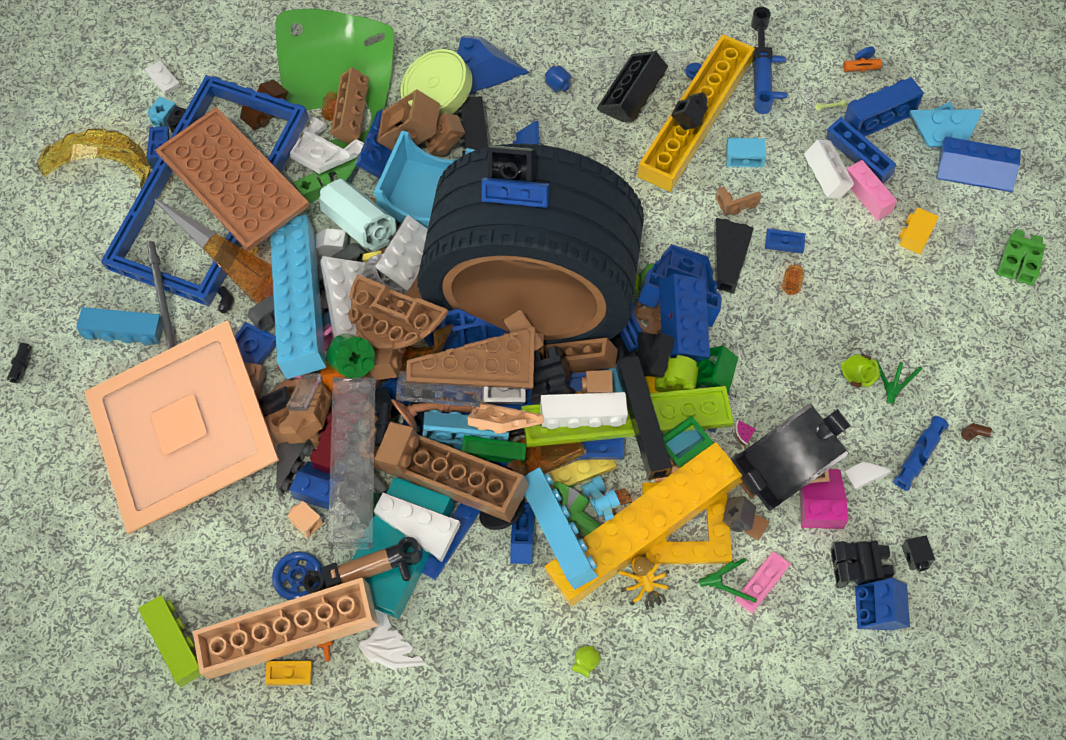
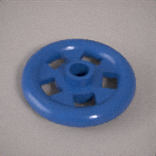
(291, 560)

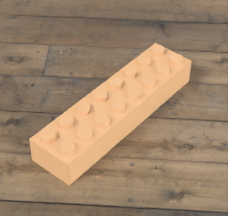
(285, 628)

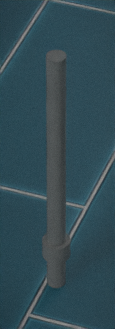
(154, 262)

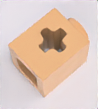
(304, 519)

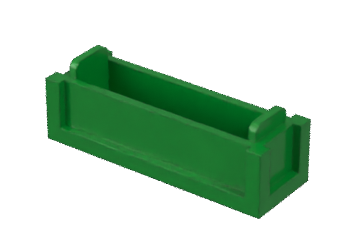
(493, 449)

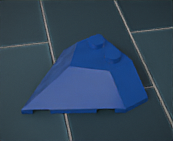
(487, 63)
(467, 329)

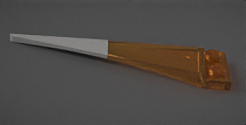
(244, 268)

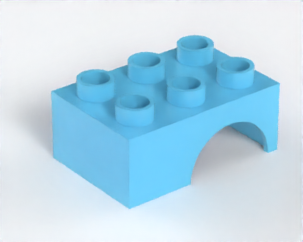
(410, 181)

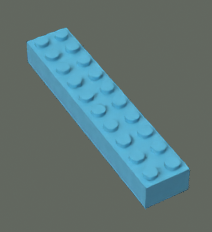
(297, 299)

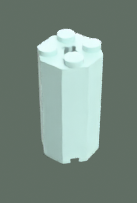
(357, 214)

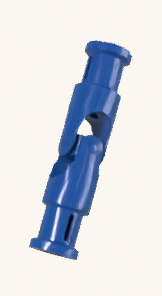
(922, 450)

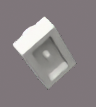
(162, 77)

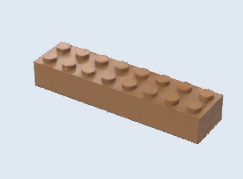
(463, 478)

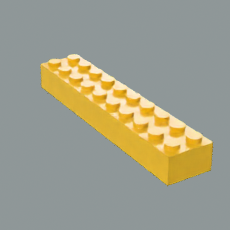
(675, 146)
(652, 518)

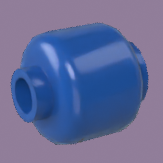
(558, 78)

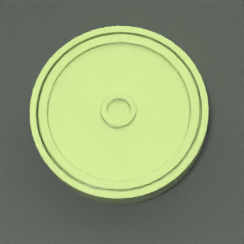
(441, 77)

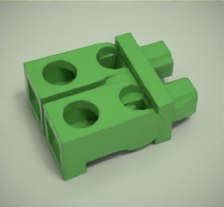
(1022, 251)

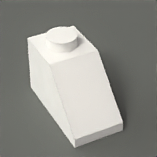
(330, 241)

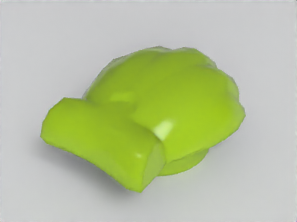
(586, 660)

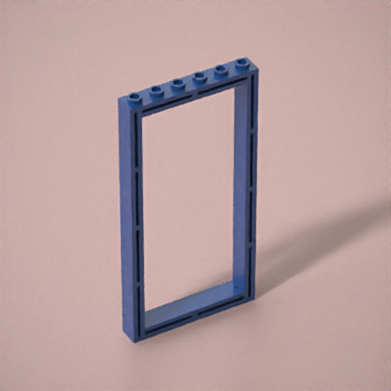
(209, 88)

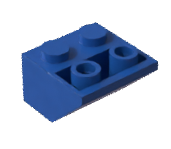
(882, 605)

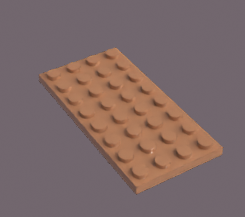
(232, 178)

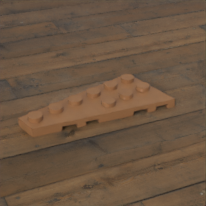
(487, 363)

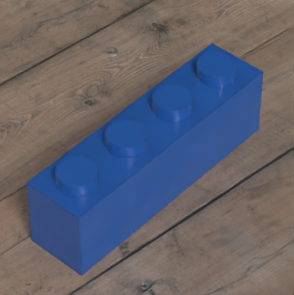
(859, 148)

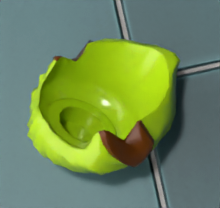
(861, 370)

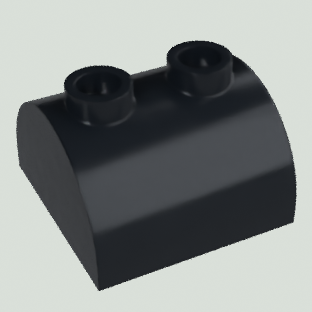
(512, 163)

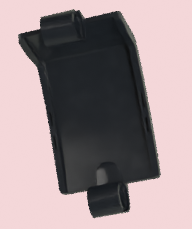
(792, 455)

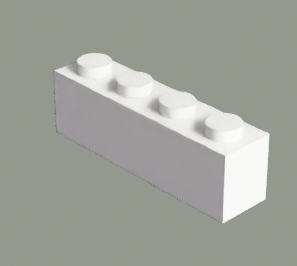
(583, 410)

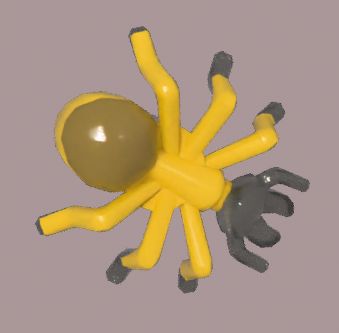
(645, 577)

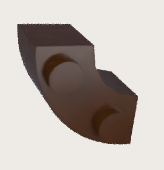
(256, 118)

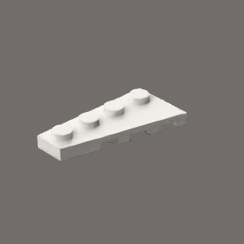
(430, 529)

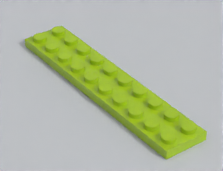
(707, 406)

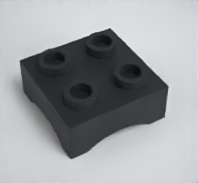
(654, 353)

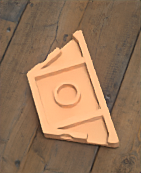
(501, 418)

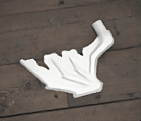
(387, 647)

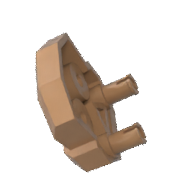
(299, 425)

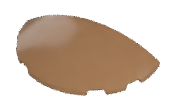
(390, 318)

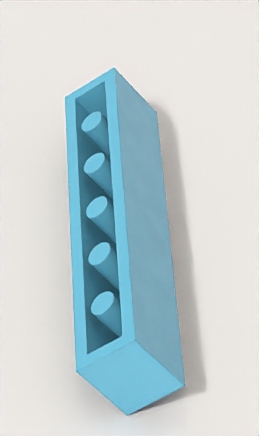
(558, 529)

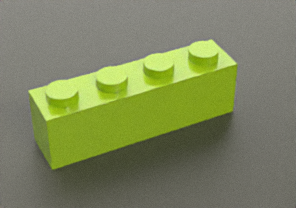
(170, 640)

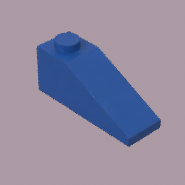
(522, 537)

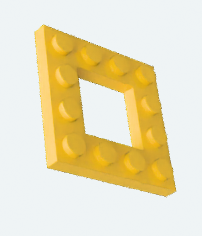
(714, 551)

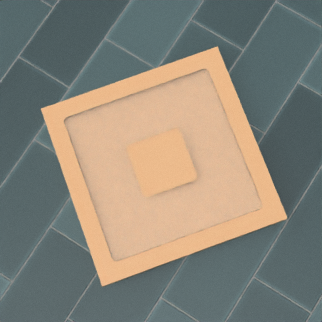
(180, 427)

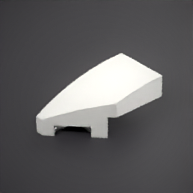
(866, 473)

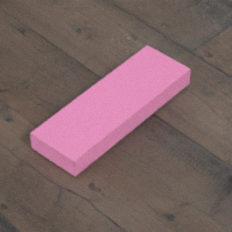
(763, 581)

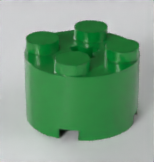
(353, 347)

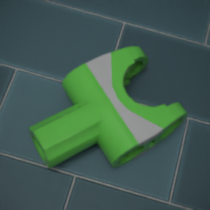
(576, 504)

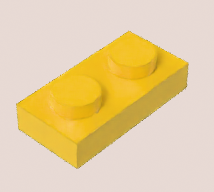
(288, 673)

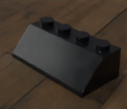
(633, 86)

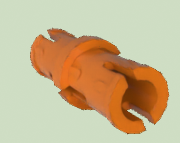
(873, 65)

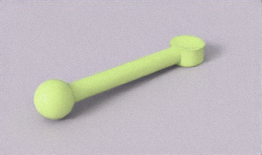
(818, 106)

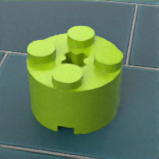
(680, 375)

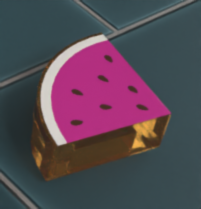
(743, 433)

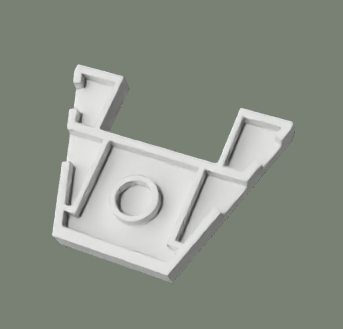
(319, 153)

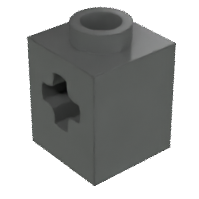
(739, 514)

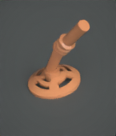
(411, 411)

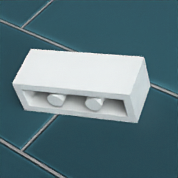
(828, 169)

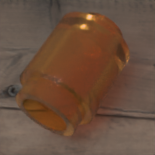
(329, 106)
(793, 279)

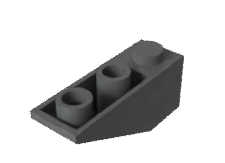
(289, 463)

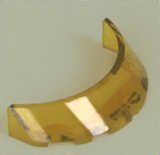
(95, 144)

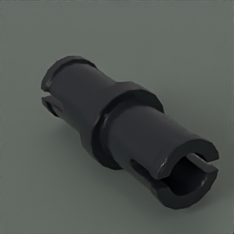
(19, 363)
(383, 422)

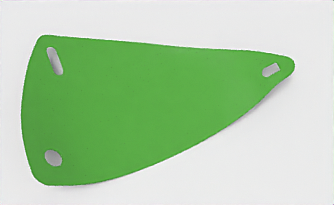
(327, 48)

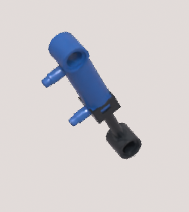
(762, 66)

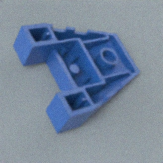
(682, 262)

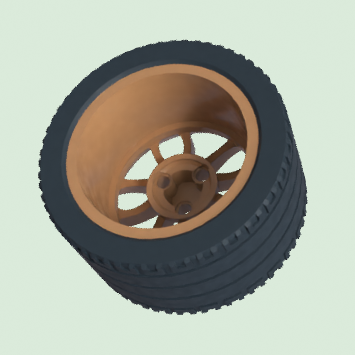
(558, 264)

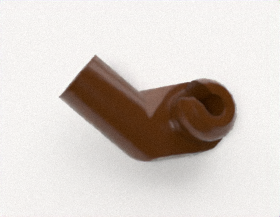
(974, 430)

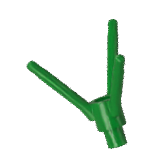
(893, 388)
(715, 579)

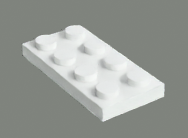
(404, 253)

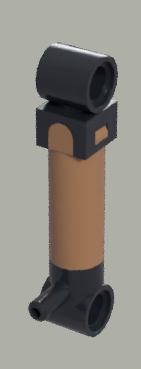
(366, 566)

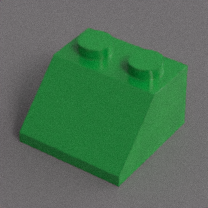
(717, 369)

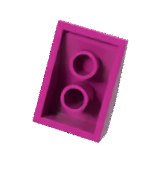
(824, 503)

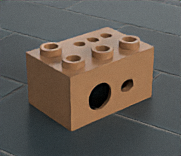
(417, 119)

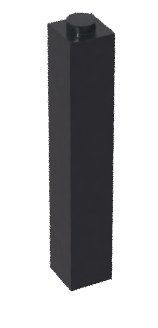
(643, 418)

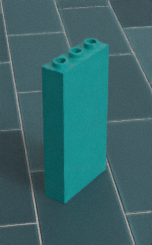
(387, 588)

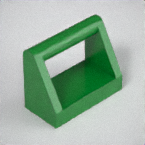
(693, 450)

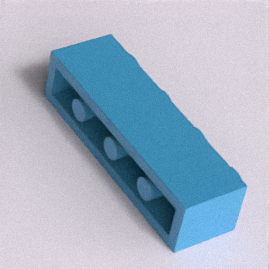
(120, 325)

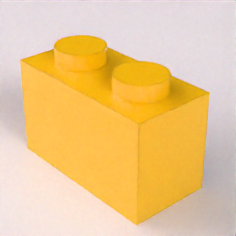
(918, 231)

